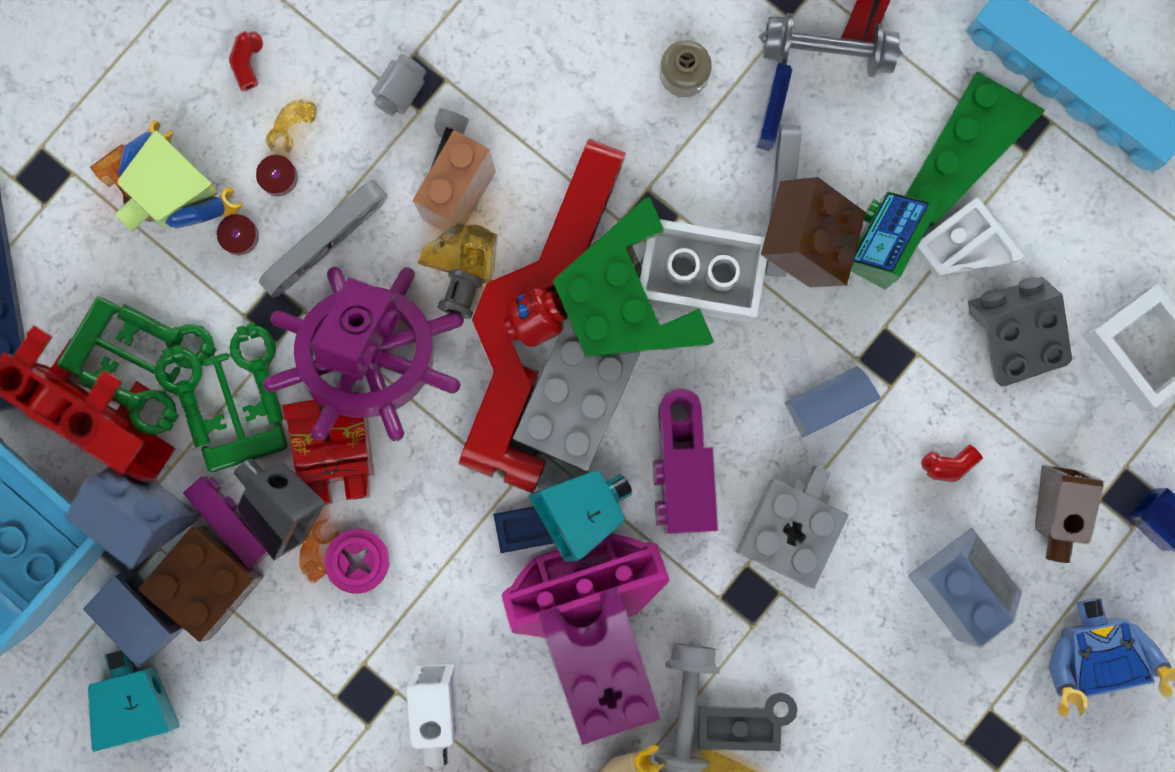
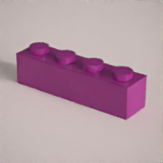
(226, 520)

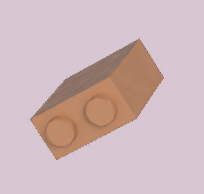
(455, 182)

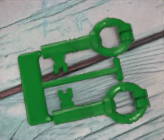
(89, 335)
(244, 448)

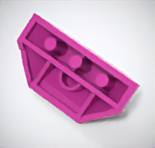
(576, 585)

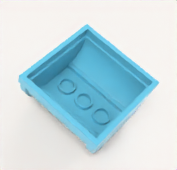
(38, 549)

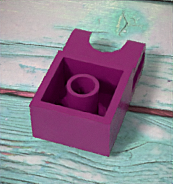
(684, 469)
(601, 670)

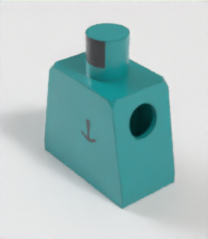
(581, 511)
(128, 705)

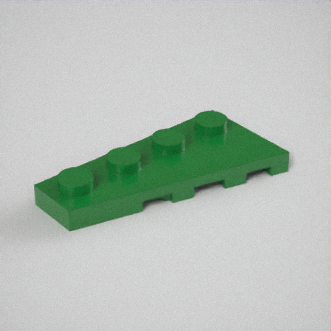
(972, 140)

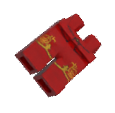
(336, 459)

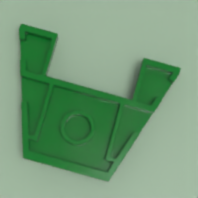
(609, 301)

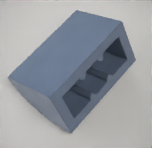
(832, 401)
(132, 618)

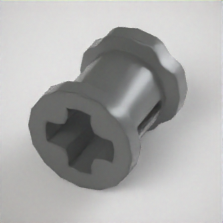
(460, 293)

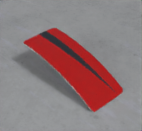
(864, 18)

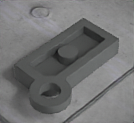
(744, 726)

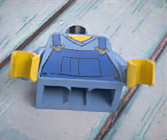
(1104, 658)

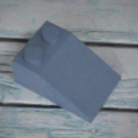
(128, 515)

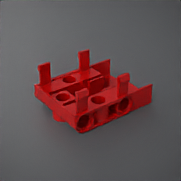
(80, 415)

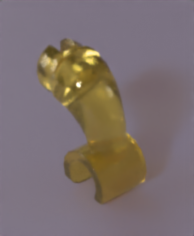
(289, 115)

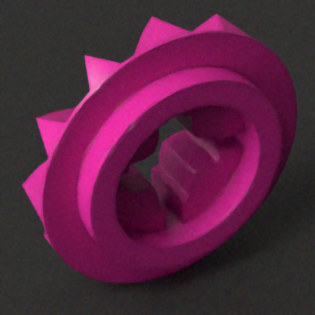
(338, 563)

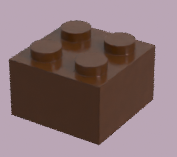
(813, 232)
(200, 583)

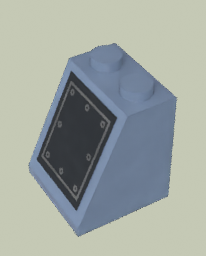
(968, 590)

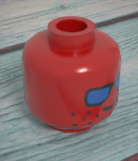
(535, 317)

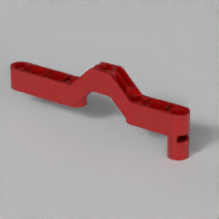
(512, 383)

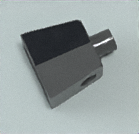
(277, 506)

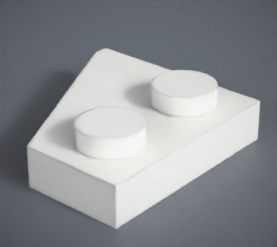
(968, 243)

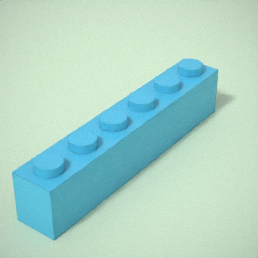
(1078, 79)

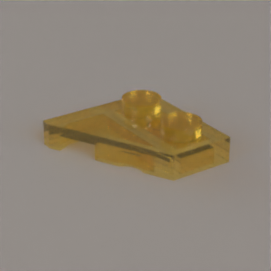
(463, 249)

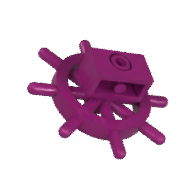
(350, 338)

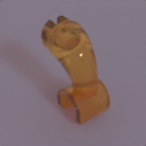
(309, 555)

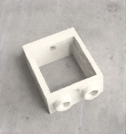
(1117, 362)

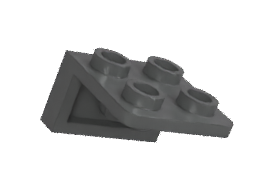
(1024, 329)

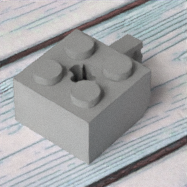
(815, 521)

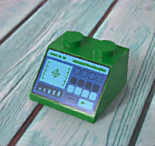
(891, 237)

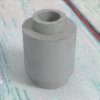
(399, 85)

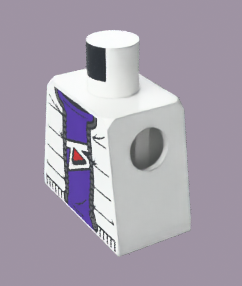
(429, 699)

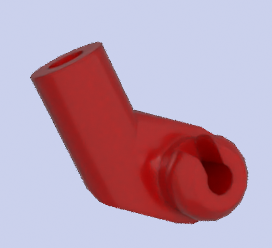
(240, 56)
(950, 468)

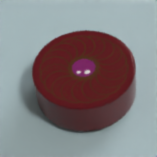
(276, 175)
(237, 234)

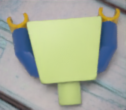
(166, 185)

